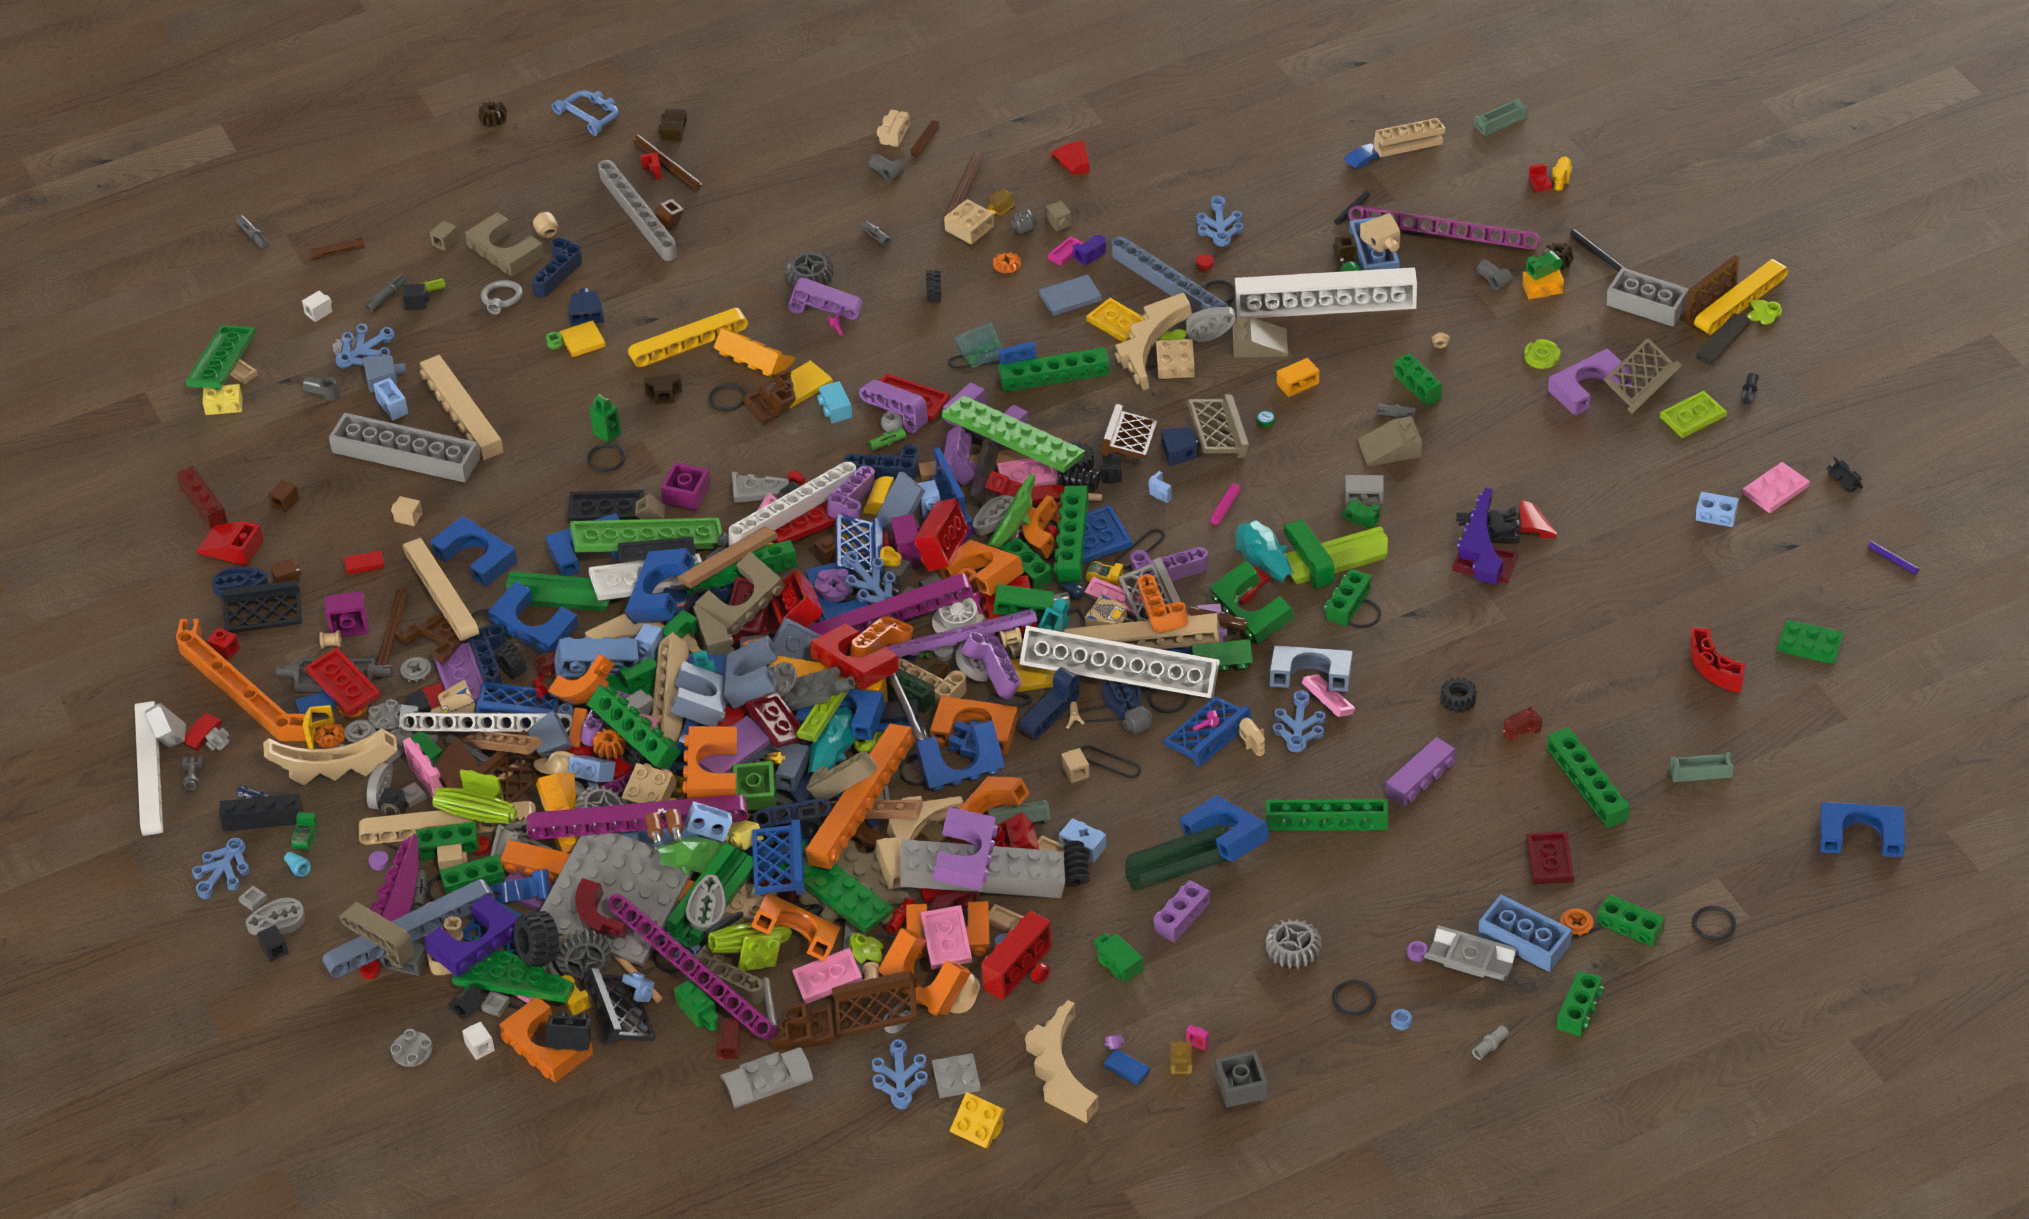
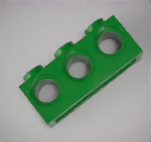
(1418, 379)
(1037, 570)
(1348, 597)
(463, 833)
(484, 869)
(1631, 920)
(1580, 1003)

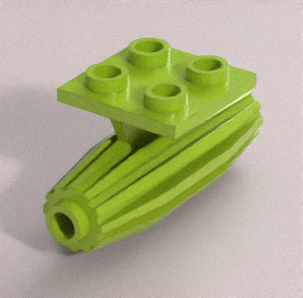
(478, 800)
(755, 947)

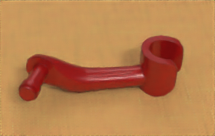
(540, 688)

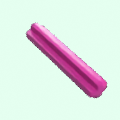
(1225, 504)

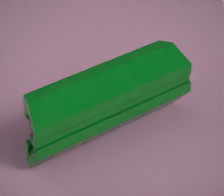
(559, 591)
(733, 870)

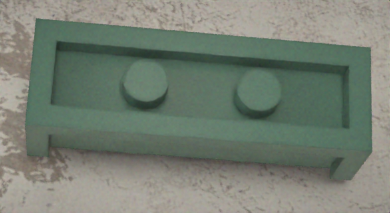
(1501, 117)
(1701, 767)
(1034, 811)

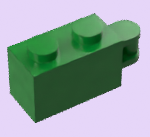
(605, 419)
(1118, 956)
(696, 1005)

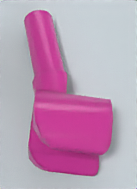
(834, 322)
(977, 599)
(1212, 720)

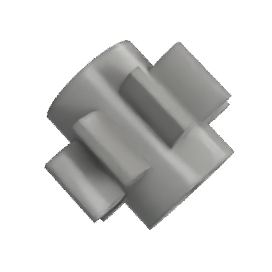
(217, 738)

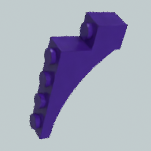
(1477, 544)

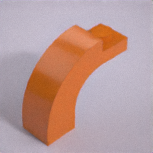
(1038, 539)
(582, 689)

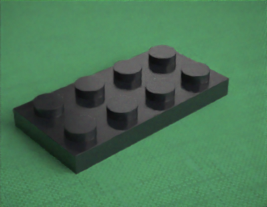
(598, 504)

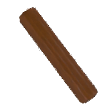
(925, 138)

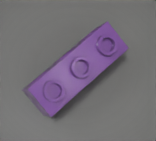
(1181, 911)

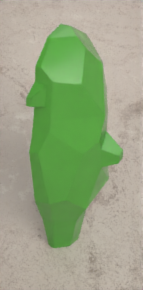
(1017, 515)
(689, 853)

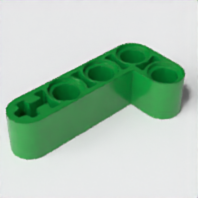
(1311, 552)

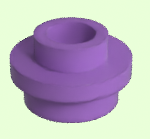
(1114, 1041)

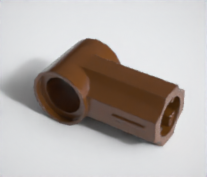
(866, 836)

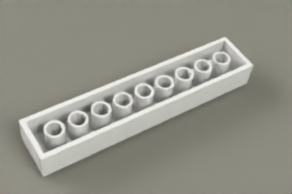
(1326, 293)
(1120, 662)

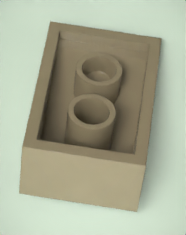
(1258, 339)
(1391, 442)
(712, 634)

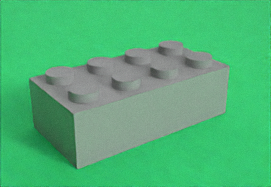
(1647, 297)

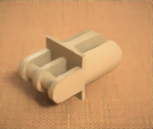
(1252, 736)

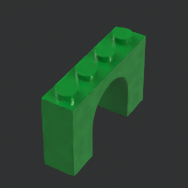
(1260, 623)

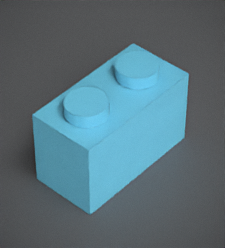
(834, 402)

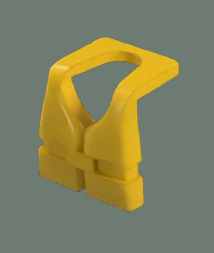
(310, 728)

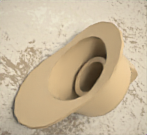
(556, 763)
(967, 995)

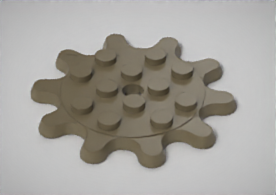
(865, 870)

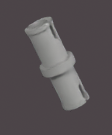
(1490, 1042)

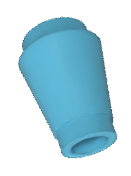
(298, 865)

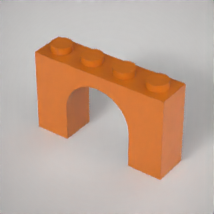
(999, 565)
(956, 709)
(702, 743)
(994, 793)
(977, 929)
(817, 930)
(946, 987)
(520, 1029)

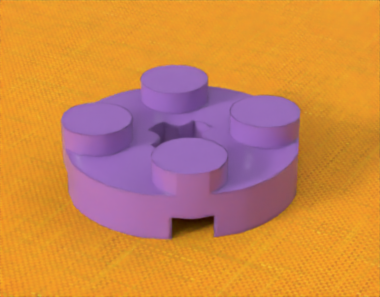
(824, 583)

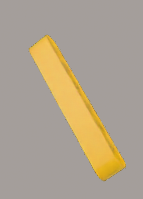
(1740, 296)
(686, 337)

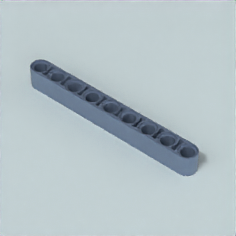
(1162, 275)
(416, 923)

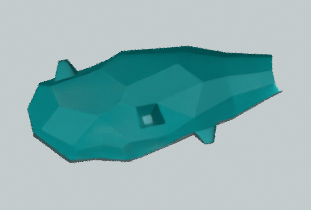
(1262, 549)
(833, 741)

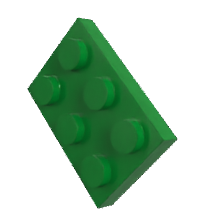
(1810, 641)

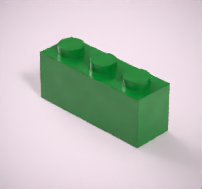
(1017, 599)
(1229, 653)

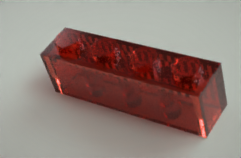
(201, 497)

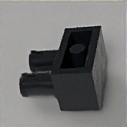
(569, 1032)

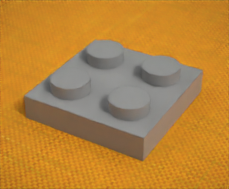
(956, 1075)

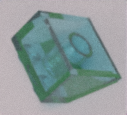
(979, 345)

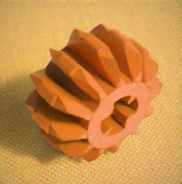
(609, 744)

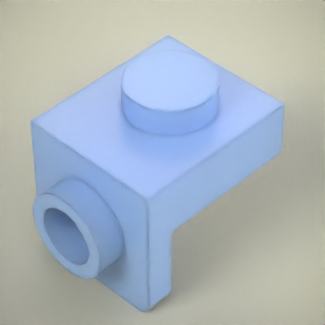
(1159, 488)
(643, 986)

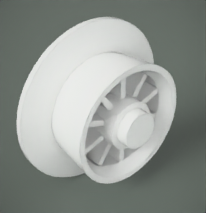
(956, 616)

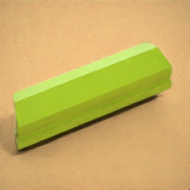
(1346, 552)

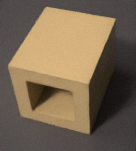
(407, 511)
(1075, 765)
(451, 856)

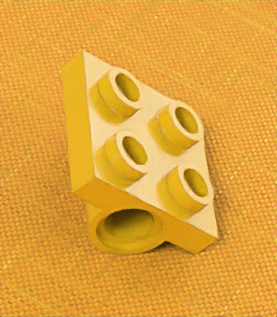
(978, 1120)

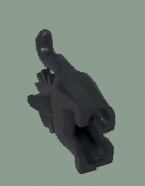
(1500, 524)

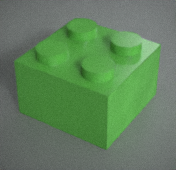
(756, 784)

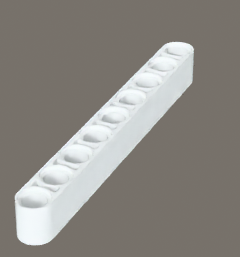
(793, 503)
(478, 721)
(148, 773)

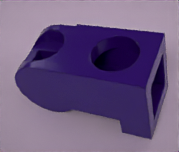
(1090, 250)

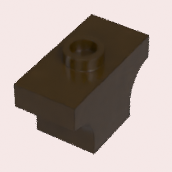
(1345, 249)
(663, 388)

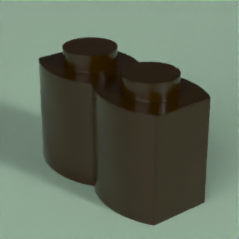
(673, 124)

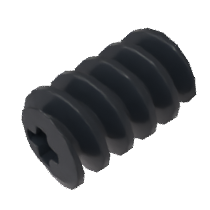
(1075, 478)
(1076, 863)

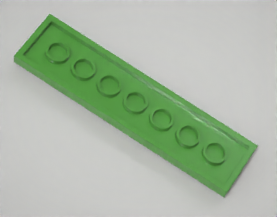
(1013, 434)
(606, 534)

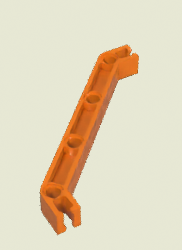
(234, 684)

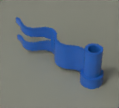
(524, 888)

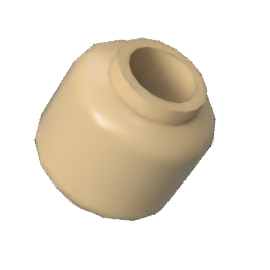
(545, 225)

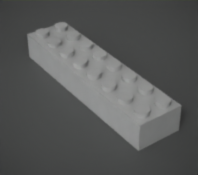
(404, 447)
(1010, 871)

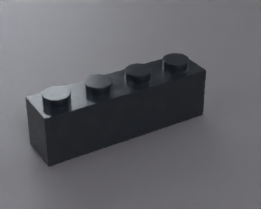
(260, 812)

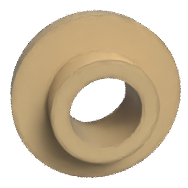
(1440, 340)

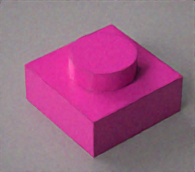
(1198, 1037)

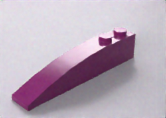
(399, 889)

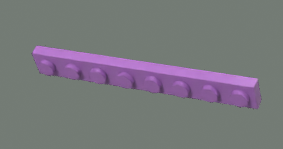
(953, 636)

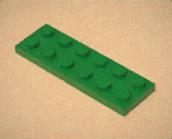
(220, 357)
(844, 894)

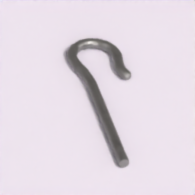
(920, 733)

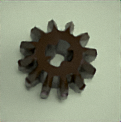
(492, 113)
(1562, 251)

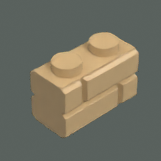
(893, 128)

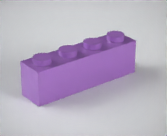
(1420, 772)

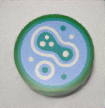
(1265, 419)

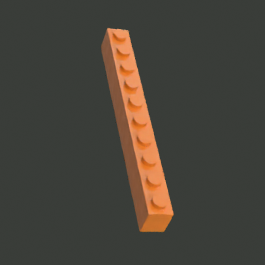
(859, 798)
(528, 858)

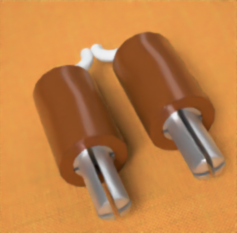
(655, 828)

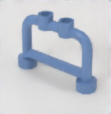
(596, 98)

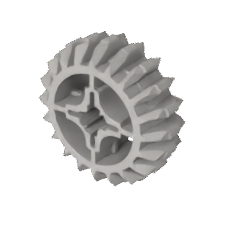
(598, 797)
(1288, 941)

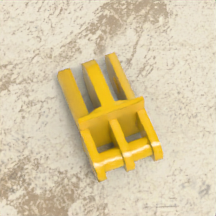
(1561, 173)

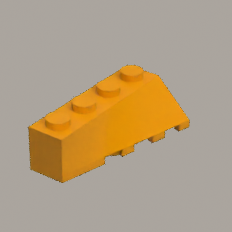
(752, 352)
(559, 793)

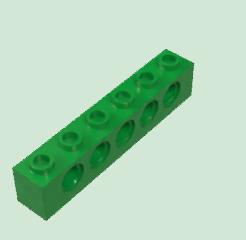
(1053, 369)
(1072, 534)
(775, 556)
(633, 727)
(1588, 777)
(1327, 814)

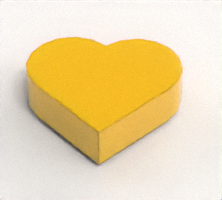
(890, 557)

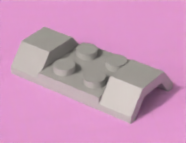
(1471, 954)
(767, 1076)

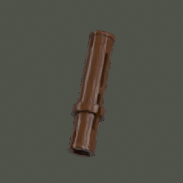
(338, 248)
(1225, 620)

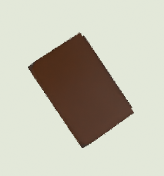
(939, 670)

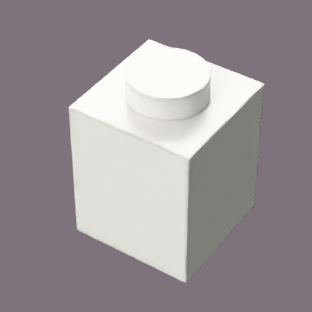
(317, 306)
(478, 1040)

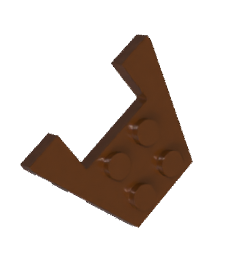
(438, 630)

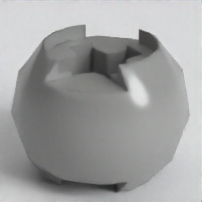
(891, 421)

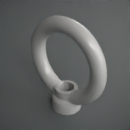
(494, 306)

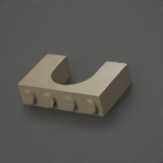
(510, 259)
(766, 587)

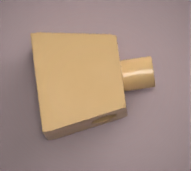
(1381, 233)

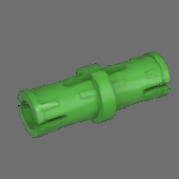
(887, 439)

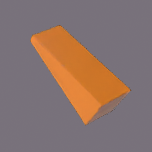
(576, 727)

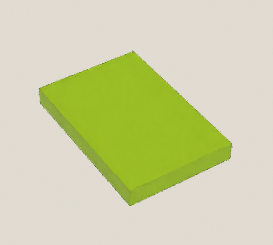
(1693, 414)

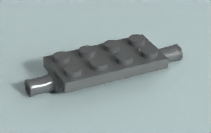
(306, 683)
(816, 688)

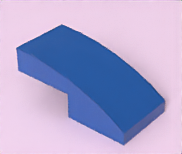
(1361, 156)

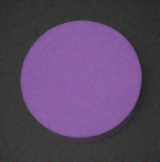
(378, 860)
(1416, 951)

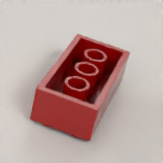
(941, 534)
(797, 600)
(1016, 955)

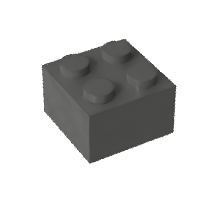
(1241, 1078)

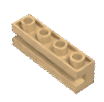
(1408, 137)

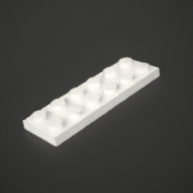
(620, 579)

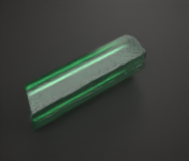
(1174, 858)

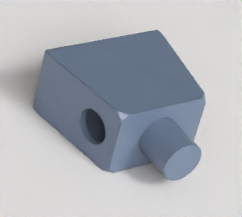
(381, 368)
(552, 734)

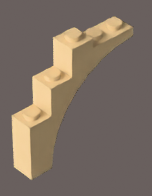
(1157, 320)
(625, 627)
(332, 762)
(888, 849)
(1061, 1086)

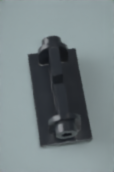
(1850, 479)

